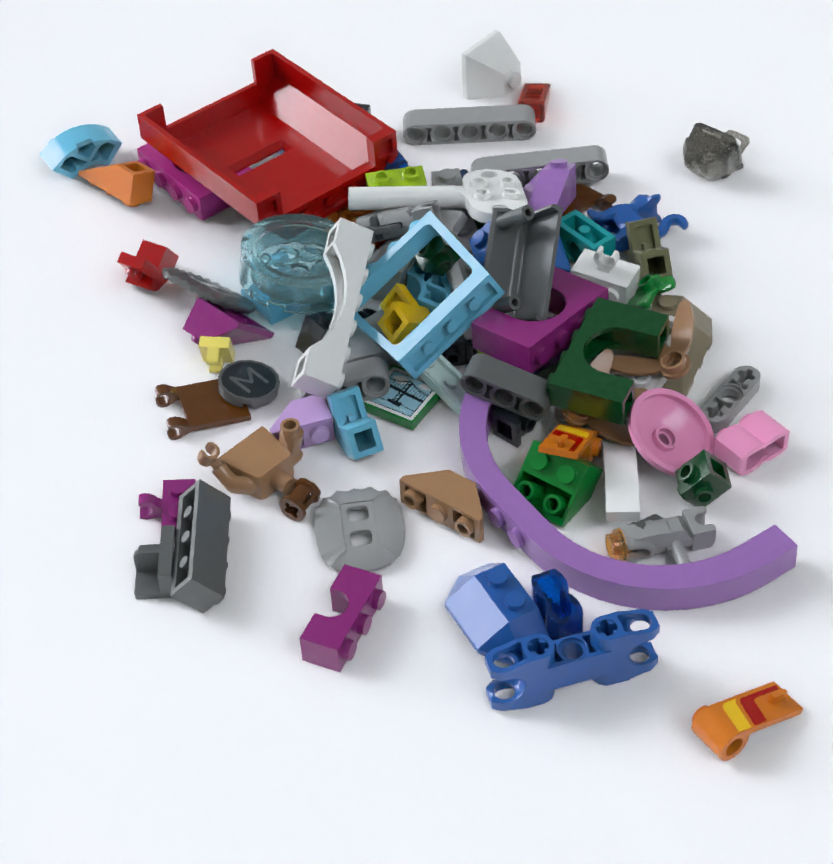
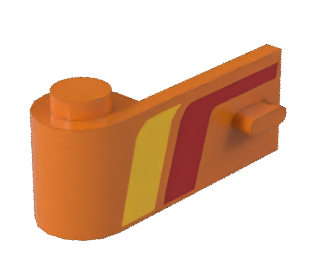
(572, 443)
(728, 723)

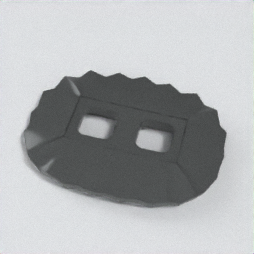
(210, 290)

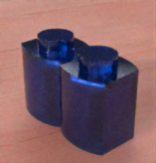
(557, 606)

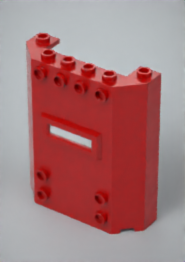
(286, 108)

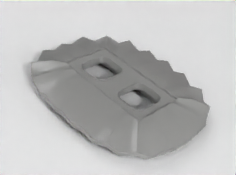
(384, 524)

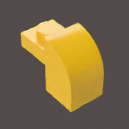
(400, 314)

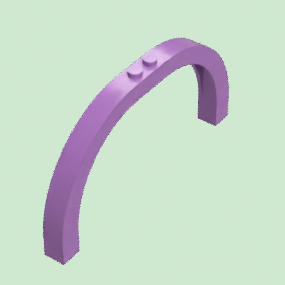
(601, 577)

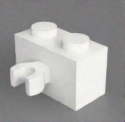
(608, 271)

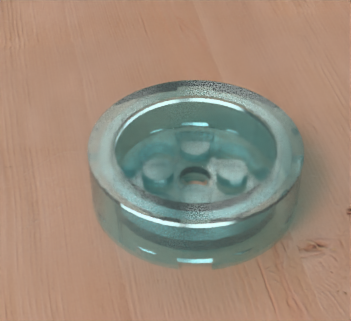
(273, 251)

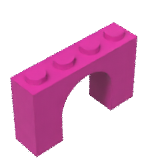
(181, 185)

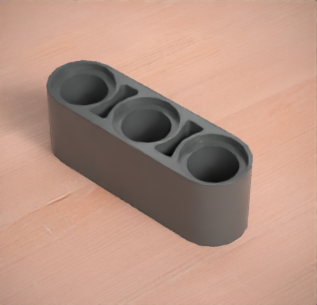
(506, 386)

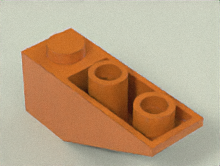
(126, 181)

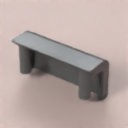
(523, 258)

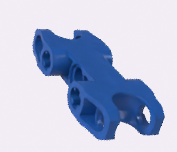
(552, 664)

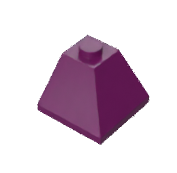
(215, 321)

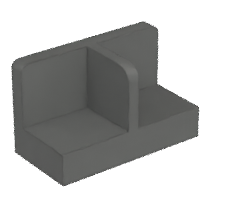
(155, 566)

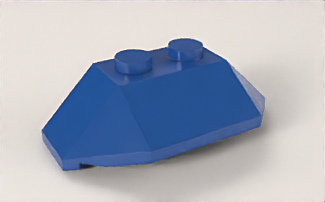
(493, 608)

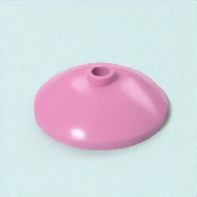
(668, 429)

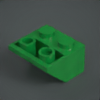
(556, 484)

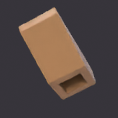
(446, 500)

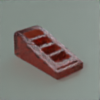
(537, 97)

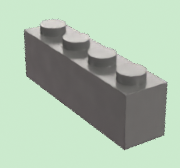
(201, 547)

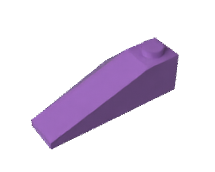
(552, 185)

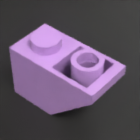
(313, 419)

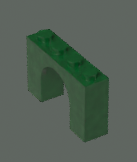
(612, 326)

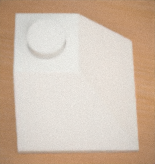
(490, 68)

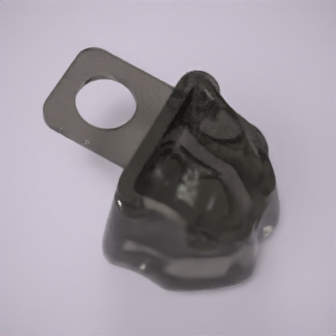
(713, 152)

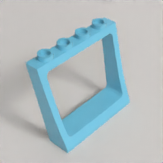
(446, 321)

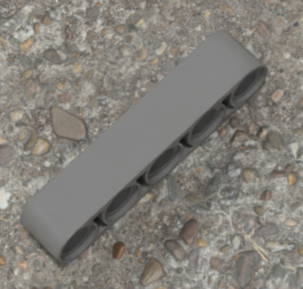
(469, 124)
(526, 163)

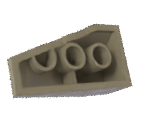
(700, 343)

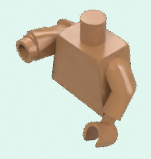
(258, 462)

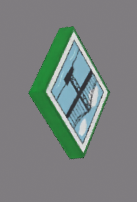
(406, 400)

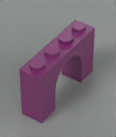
(536, 342)

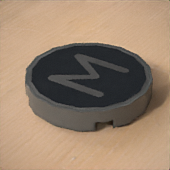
(248, 383)

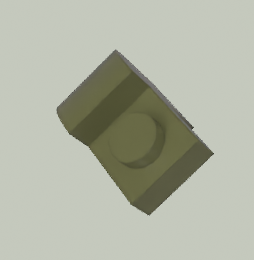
(647, 248)

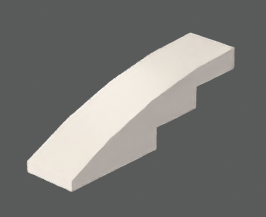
(620, 482)

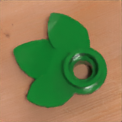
(649, 287)

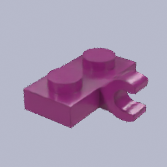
(166, 507)

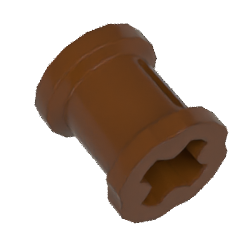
(300, 499)

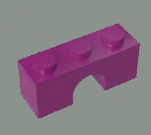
(335, 639)

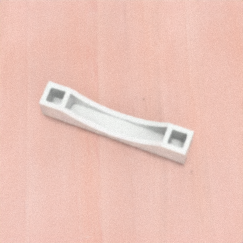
(346, 256)

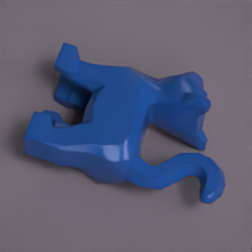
(640, 207)

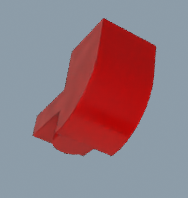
(146, 267)

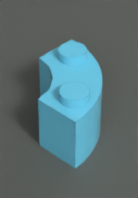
(80, 148)
(427, 289)

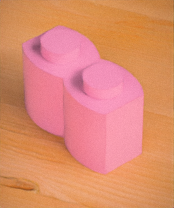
(751, 442)

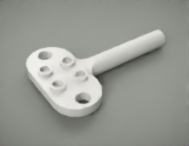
(478, 194)

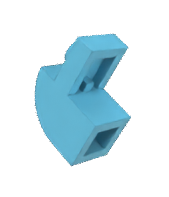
(352, 427)

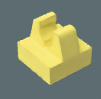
(216, 352)

